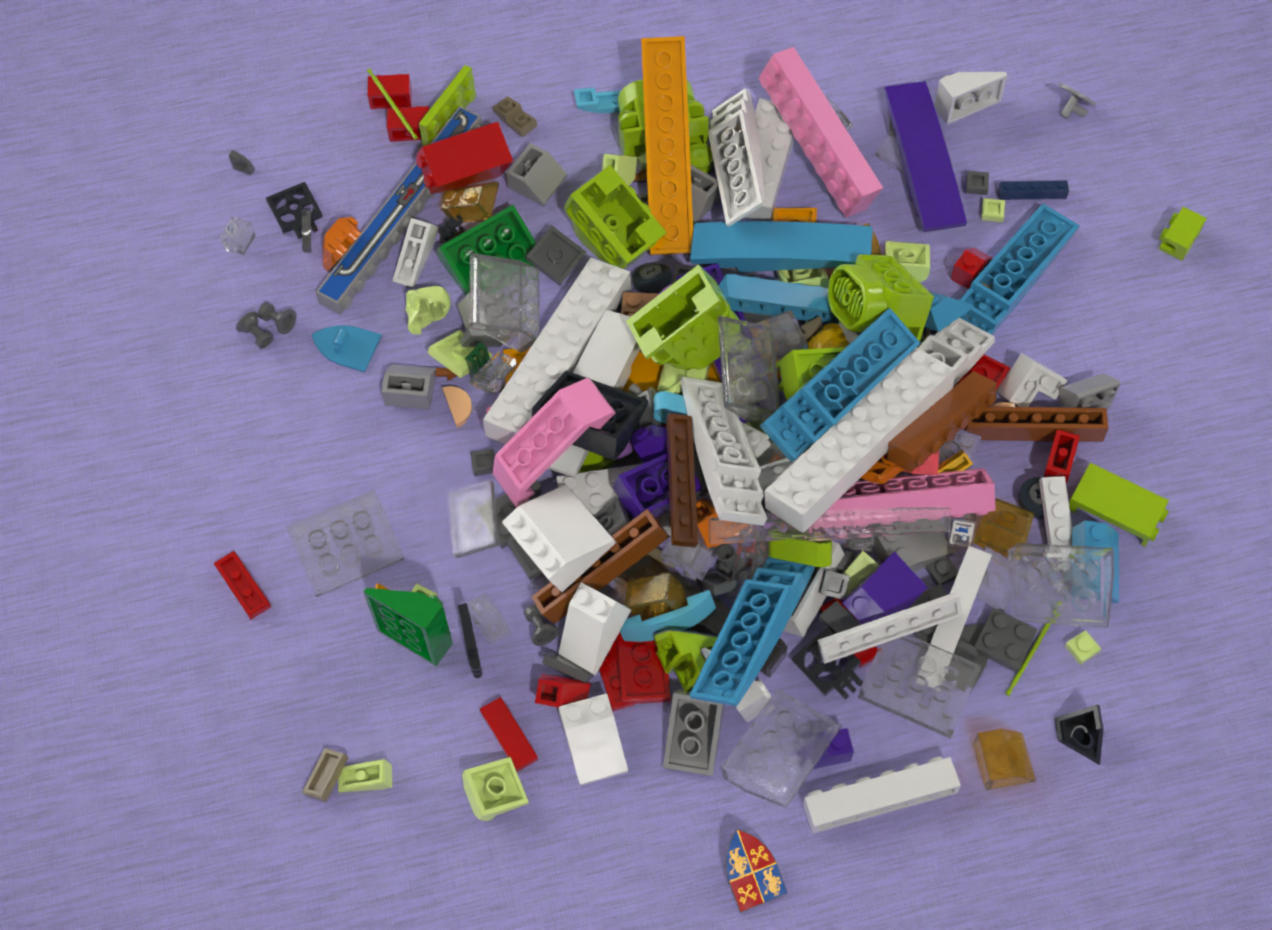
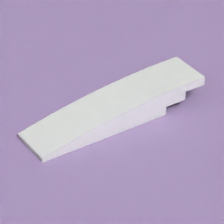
(737, 157)
(958, 346)
(607, 361)
(724, 453)

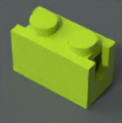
(1182, 233)

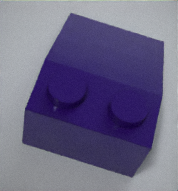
(646, 488)
(884, 591)

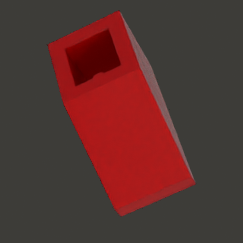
(560, 691)

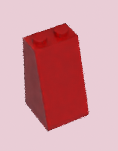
(464, 159)

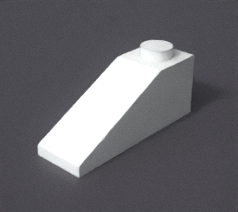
(415, 252)

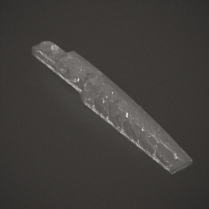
(837, 525)

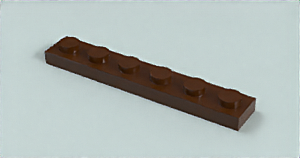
(681, 480)

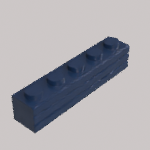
(1033, 190)

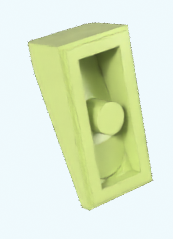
(366, 776)

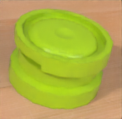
(701, 157)

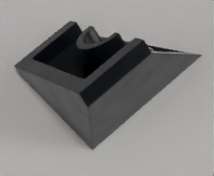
(1082, 732)

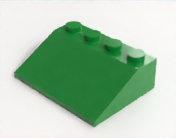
(498, 236)
(411, 621)

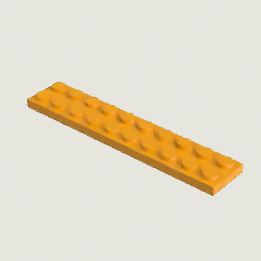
(668, 142)

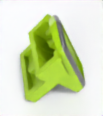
(682, 653)

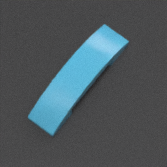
(595, 102)
(681, 619)

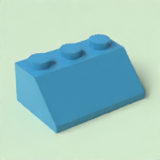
(945, 311)
(1099, 535)

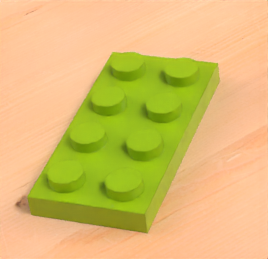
(458, 93)

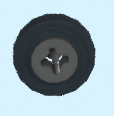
(652, 278)
(1028, 497)

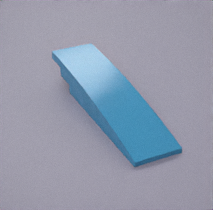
(779, 245)
(1017, 268)
(840, 385)
(751, 631)

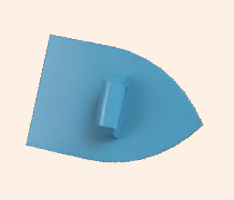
(347, 345)

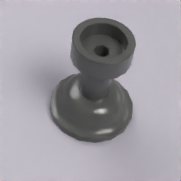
(284, 320)
(249, 324)
(726, 559)
(544, 632)

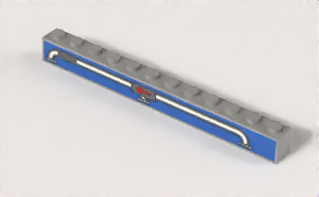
(386, 226)

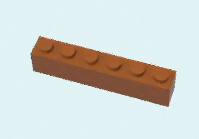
(941, 422)
(1039, 423)
(631, 545)

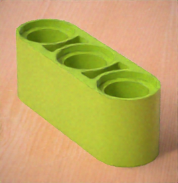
(802, 551)

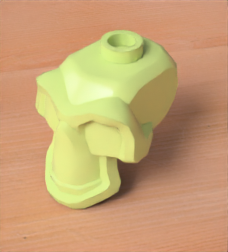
(426, 306)

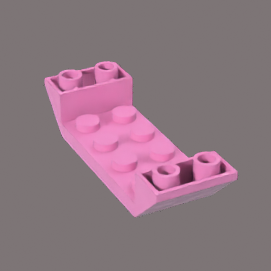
(548, 437)

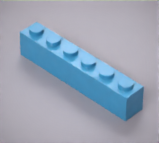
(776, 297)

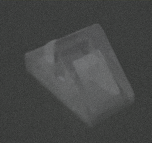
(491, 375)

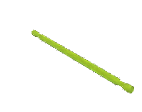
(392, 104)
(1028, 658)

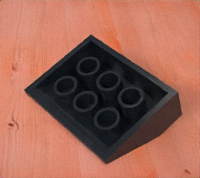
(617, 431)

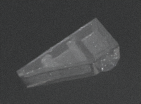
(748, 558)

